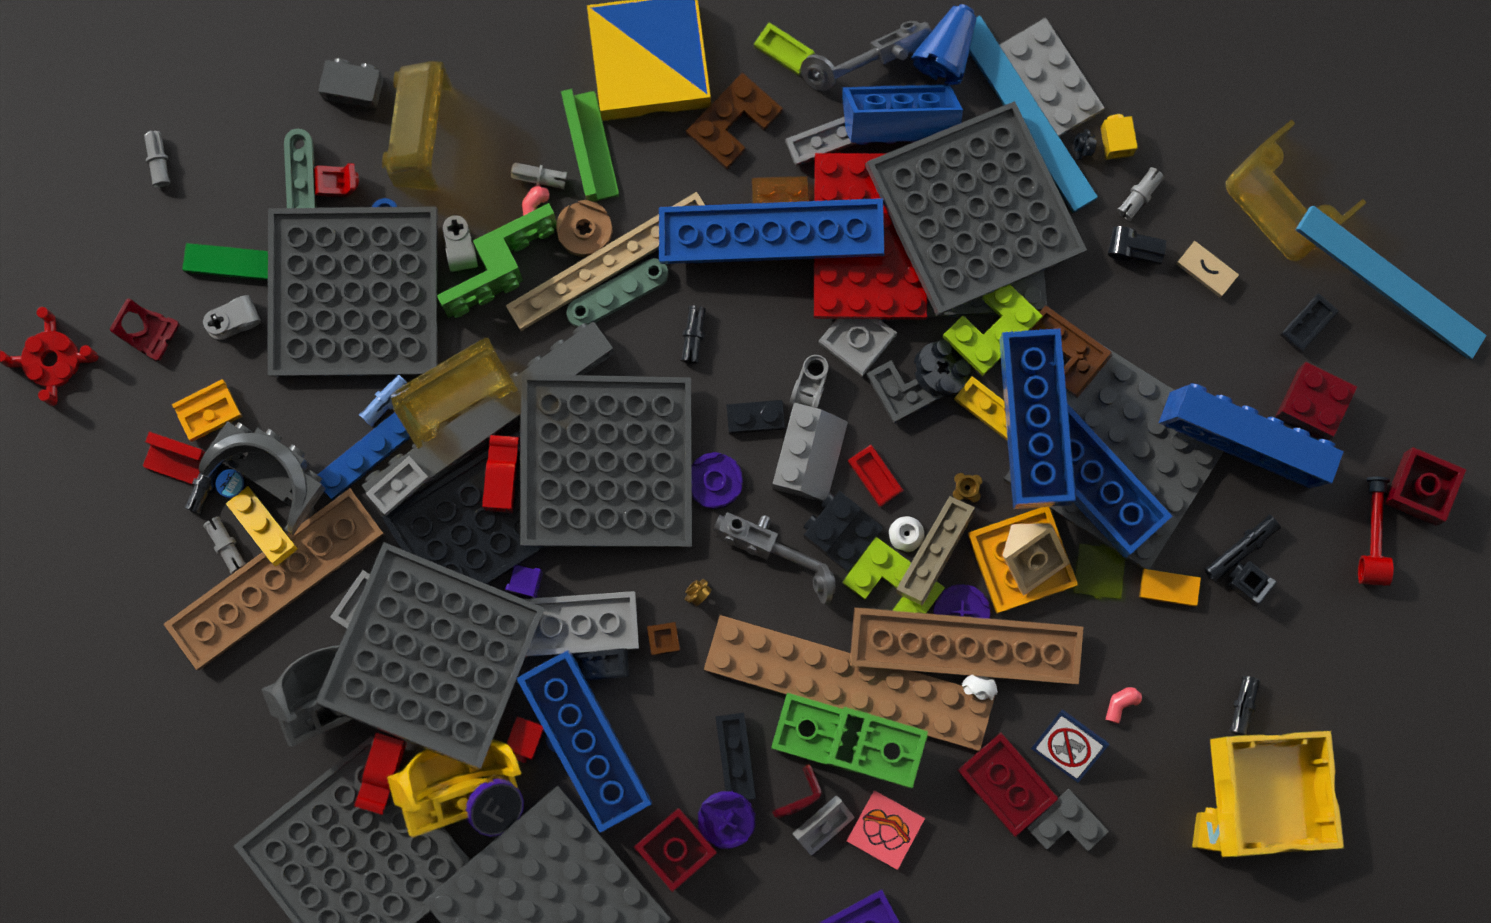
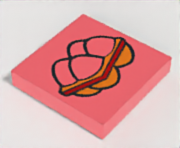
(885, 830)

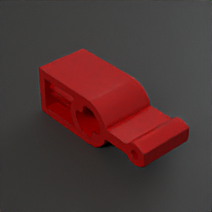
(501, 474)
(382, 762)

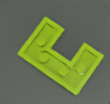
(984, 350)
(884, 562)

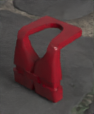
(155, 333)
(801, 804)

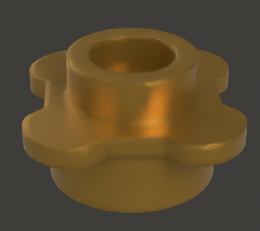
(974, 483)
(697, 592)

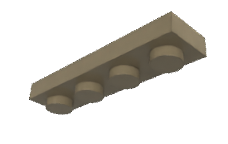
(935, 550)

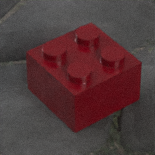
(1316, 401)
(1425, 486)
(675, 849)

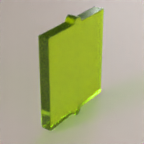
(1099, 571)

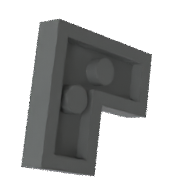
(896, 396)
(1067, 815)

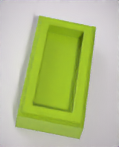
(782, 48)

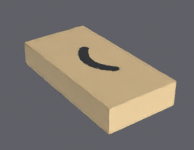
(1207, 269)

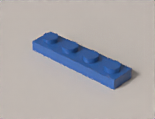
(363, 456)

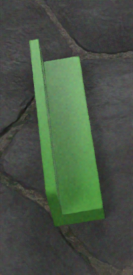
(590, 145)

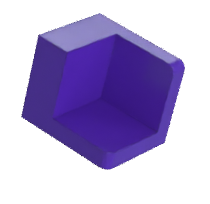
(525, 582)

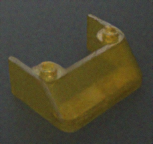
(415, 124)
(1272, 203)
(450, 389)

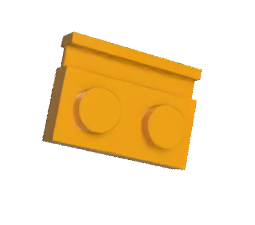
(207, 410)

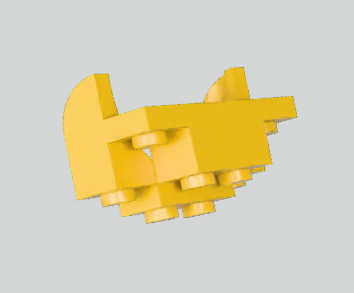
(446, 786)

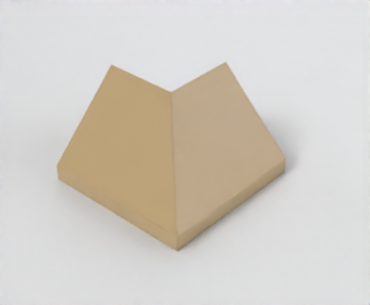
(1033, 554)

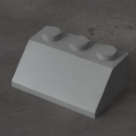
(809, 453)

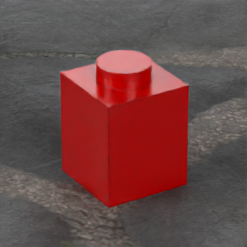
(525, 739)

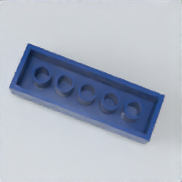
(1037, 418)
(1251, 436)
(1110, 491)
(584, 740)

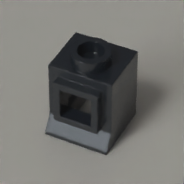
(1252, 596)

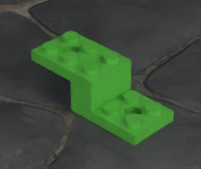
(501, 267)
(849, 740)

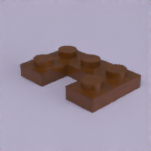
(738, 99)
(1085, 353)

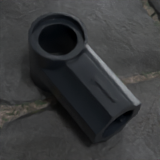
(1129, 245)

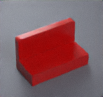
(173, 458)

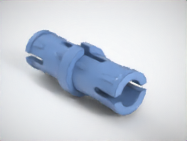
(382, 401)

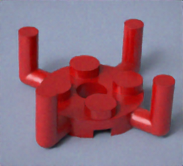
(38, 347)

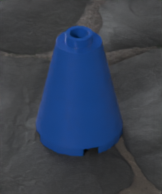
(947, 46)

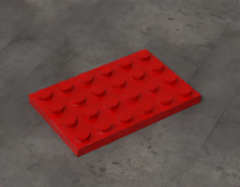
(863, 285)

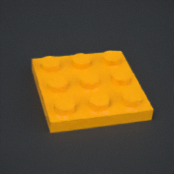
(988, 548)

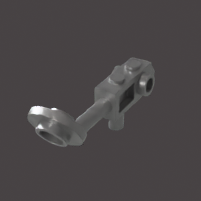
(822, 75)
(761, 541)

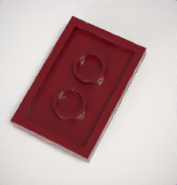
(1007, 784)

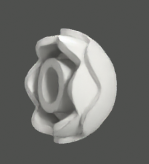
(903, 542)
(981, 686)

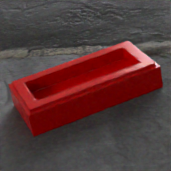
(875, 476)

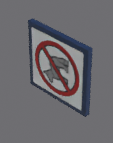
(1070, 746)

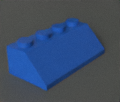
(899, 112)

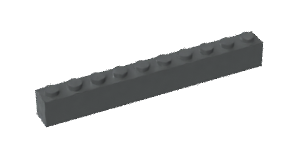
(496, 415)

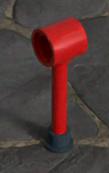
(1376, 568)

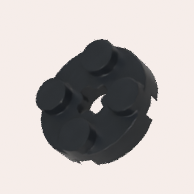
(953, 363)

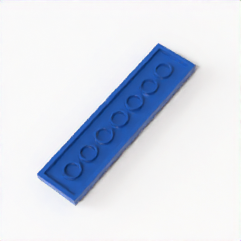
(771, 231)

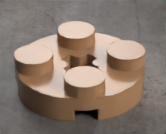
(577, 215)

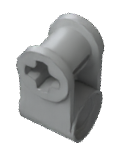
(459, 248)
(234, 318)
(809, 388)

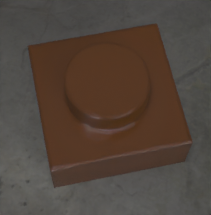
(663, 638)

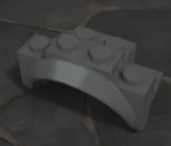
(268, 465)
(299, 689)

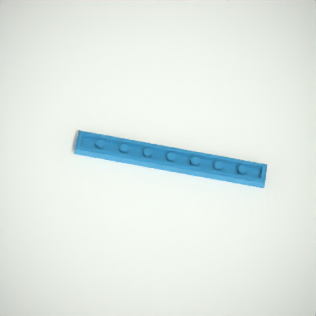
(1010, 88)
(1390, 282)

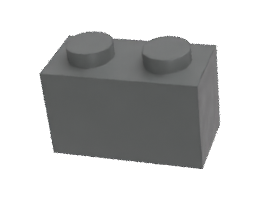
(351, 83)

